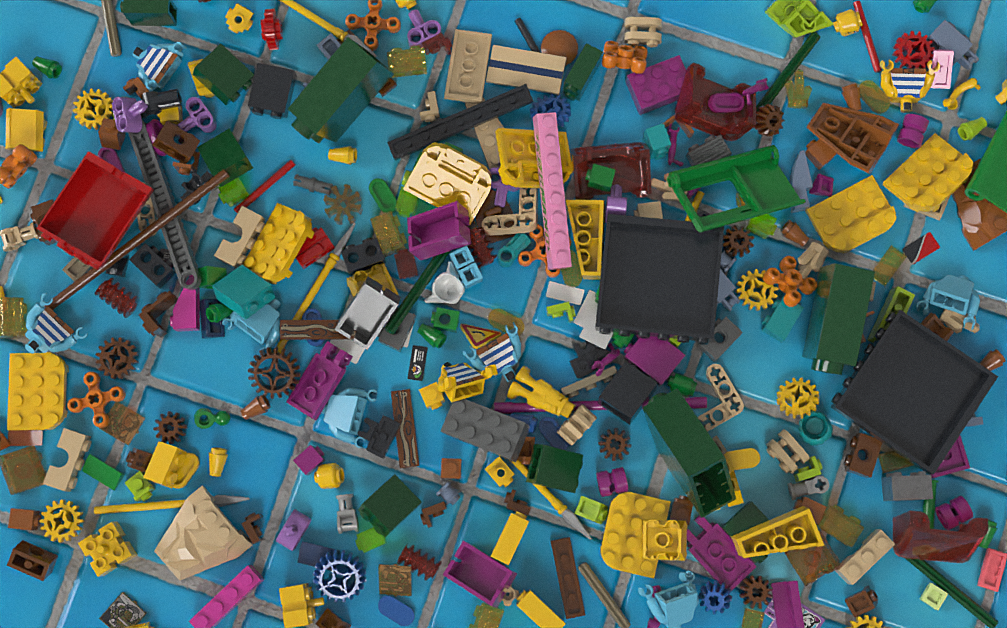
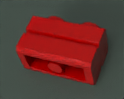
(314, 248)

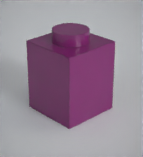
(310, 459)

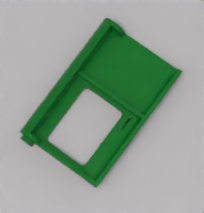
(991, 173)
(754, 177)

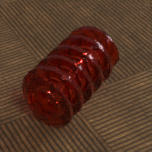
(480, 248)
(117, 298)
(419, 562)

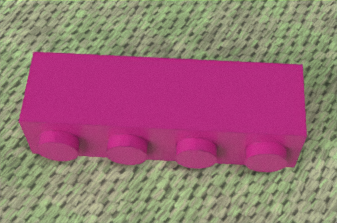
(227, 598)

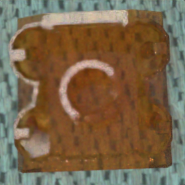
(22, 469)
(813, 561)

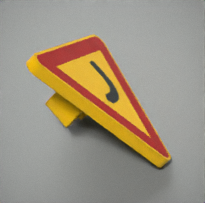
(479, 336)

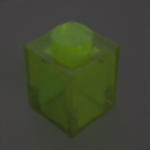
(233, 192)
(406, 203)
(762, 225)
(369, 540)

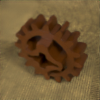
(115, 365)

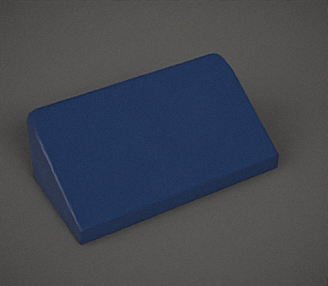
(208, 328)
(311, 554)

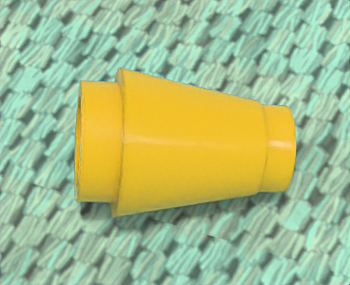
(344, 155)
(217, 461)

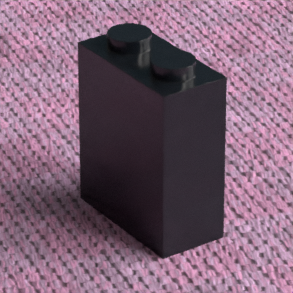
(272, 91)
(627, 392)

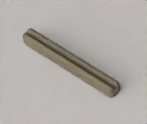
(111, 28)
(603, 595)

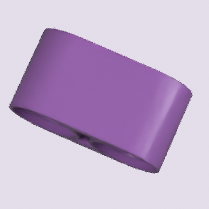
(421, 29)
(127, 114)
(197, 117)
(502, 189)
(615, 202)
(293, 530)

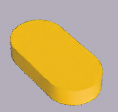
(743, 458)
(187, 470)

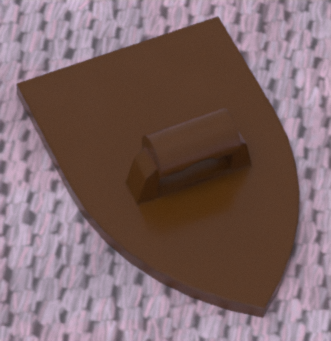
(489, 209)

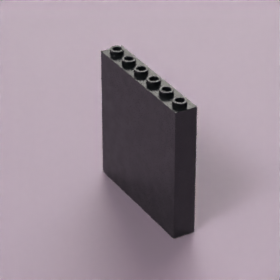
(659, 279)
(913, 391)

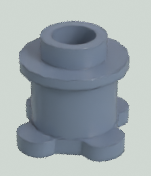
(726, 262)
(449, 493)

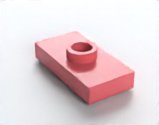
(992, 569)

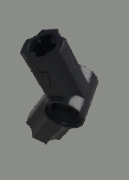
(160, 101)

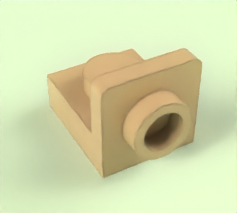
(432, 106)

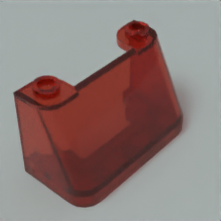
(694, 110)
(630, 165)
(917, 541)

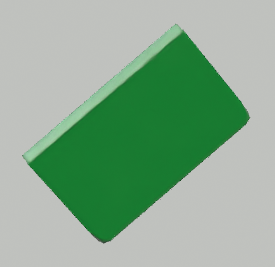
(102, 472)

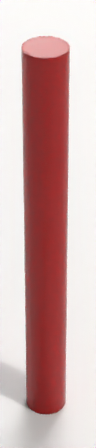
(867, 37)
(265, 186)

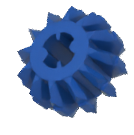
(707, 597)

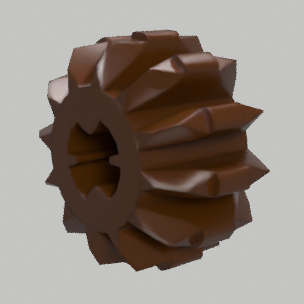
(769, 120)
(734, 246)
(165, 433)
(613, 451)
(758, 584)

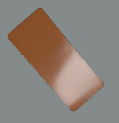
(25, 438)

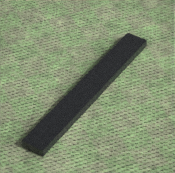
(460, 122)

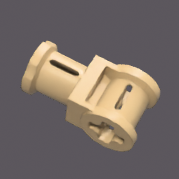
(16, 237)

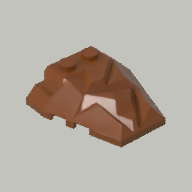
(979, 219)

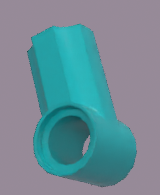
(513, 248)

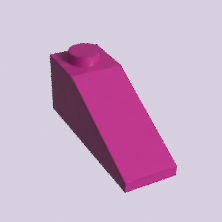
(187, 310)

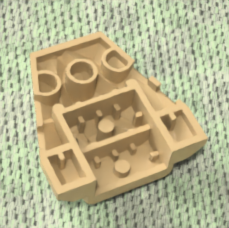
(200, 537)

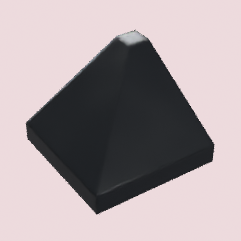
(119, 268)

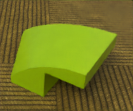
(797, 17)

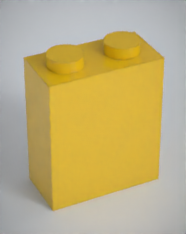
(510, 537)
(538, 610)

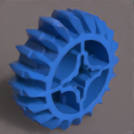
(345, 590)

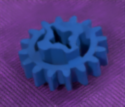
(552, 105)

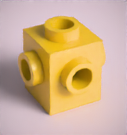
(244, 13)

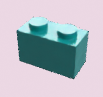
(657, 141)
(781, 320)

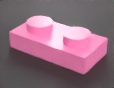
(943, 75)

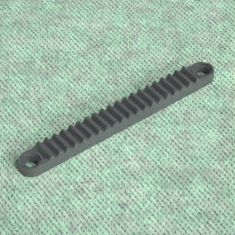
(162, 202)

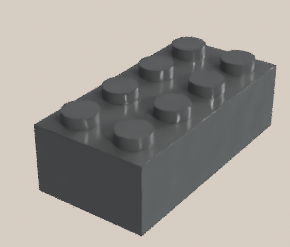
(485, 429)

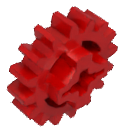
(271, 29)
(906, 46)

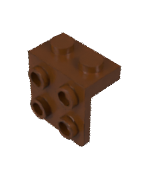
(152, 311)

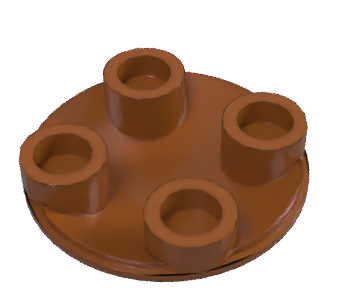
(560, 44)

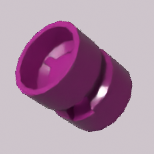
(912, 131)
(612, 482)
(957, 507)

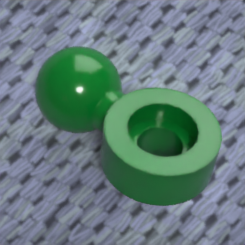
(221, 418)

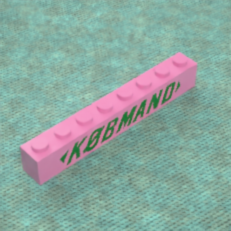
(552, 191)

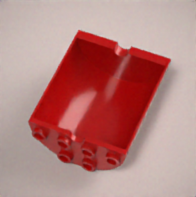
(94, 211)

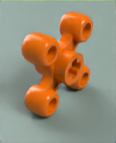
(373, 30)
(624, 57)
(16, 165)
(536, 253)
(790, 281)
(104, 398)

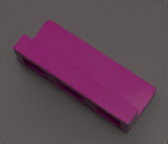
(787, 604)

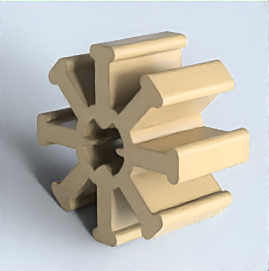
(576, 425)

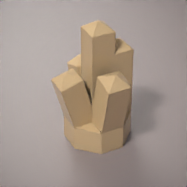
(669, 194)
(812, 259)
(955, 321)

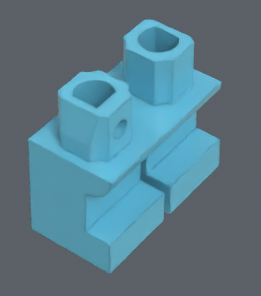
(466, 267)

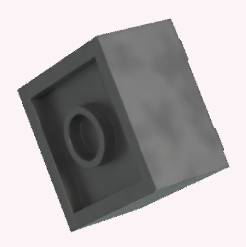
(913, 487)

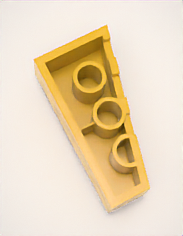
(780, 534)

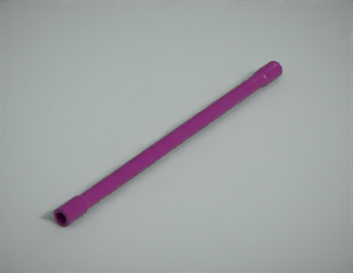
(509, 407)

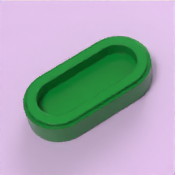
(382, 195)

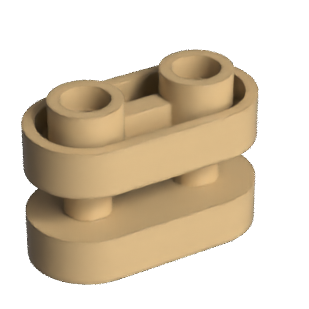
(636, 37)
(787, 463)

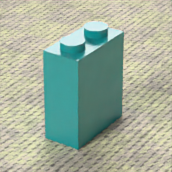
(243, 291)

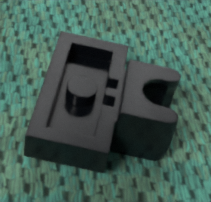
(195, 183)
(586, 358)
(380, 435)

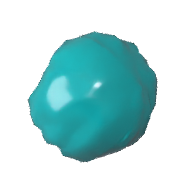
(815, 428)

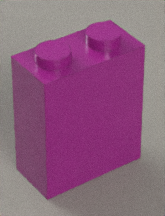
(654, 357)

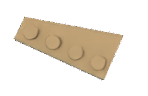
(487, 139)

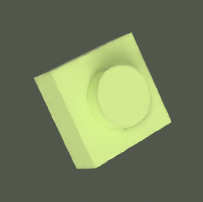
(933, 596)

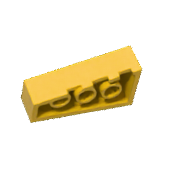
(587, 225)

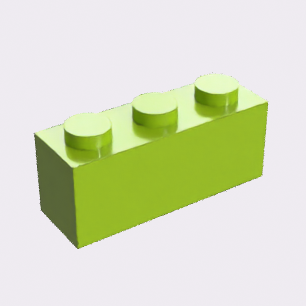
(896, 300)

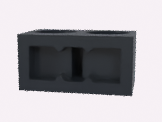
(364, 262)
(150, 268)

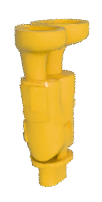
(542, 397)

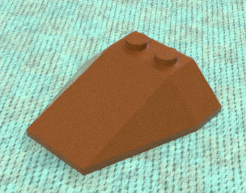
(853, 134)

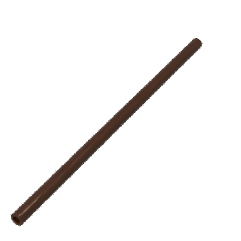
(140, 237)

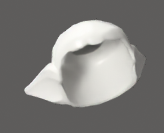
(447, 287)

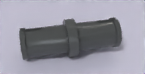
(312, 184)

